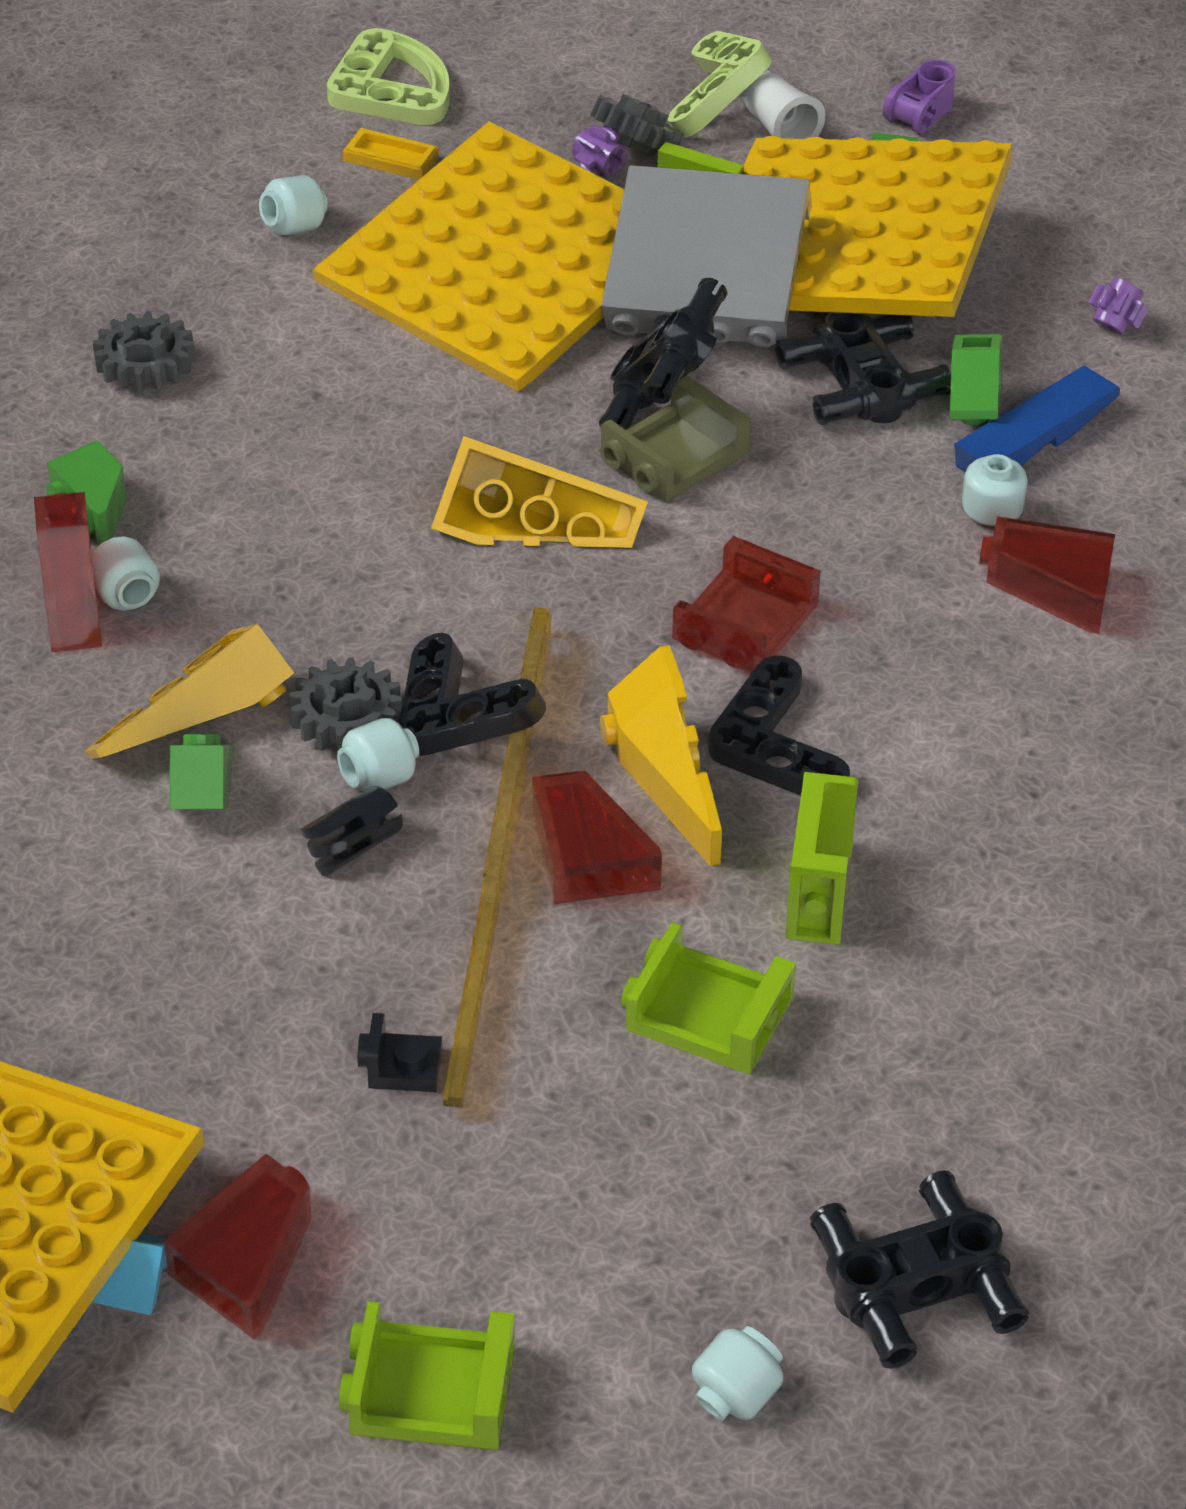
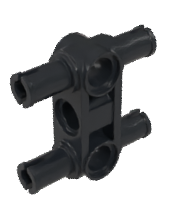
(665, 356)
(864, 367)
(918, 1268)

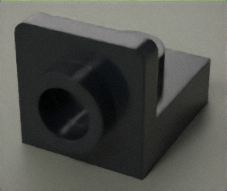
(399, 1059)

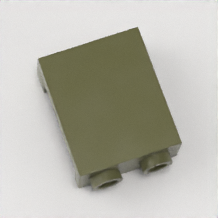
(679, 442)

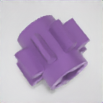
(599, 151)
(1118, 305)

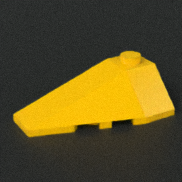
(519, 499)
(221, 680)
(662, 751)

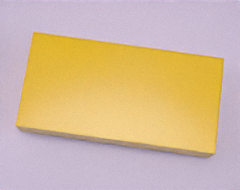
(390, 153)

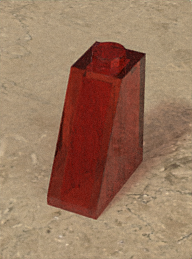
(1051, 568)
(68, 571)
(590, 841)
(243, 1243)

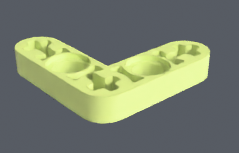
(733, 67)

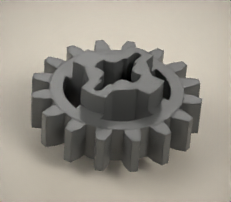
(639, 123)
(144, 351)
(343, 701)

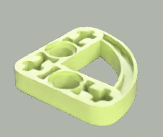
(362, 89)

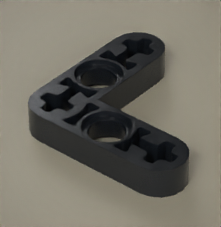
(441, 717)
(759, 734)

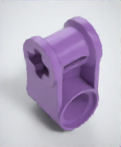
(922, 96)

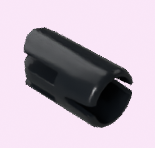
(351, 829)

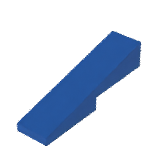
(1044, 418)

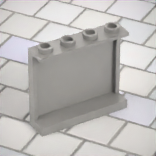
(701, 226)

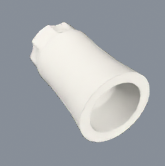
(783, 107)

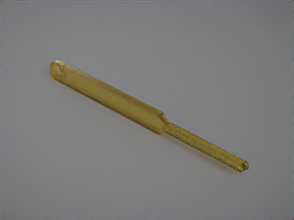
(495, 870)

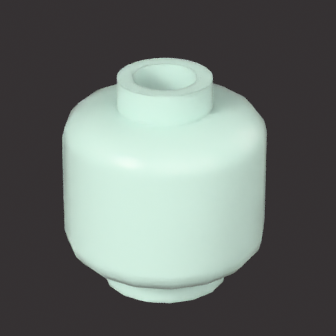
(293, 205)
(993, 489)
(125, 573)
(378, 755)
(737, 1374)

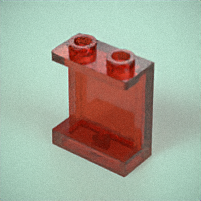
(748, 606)

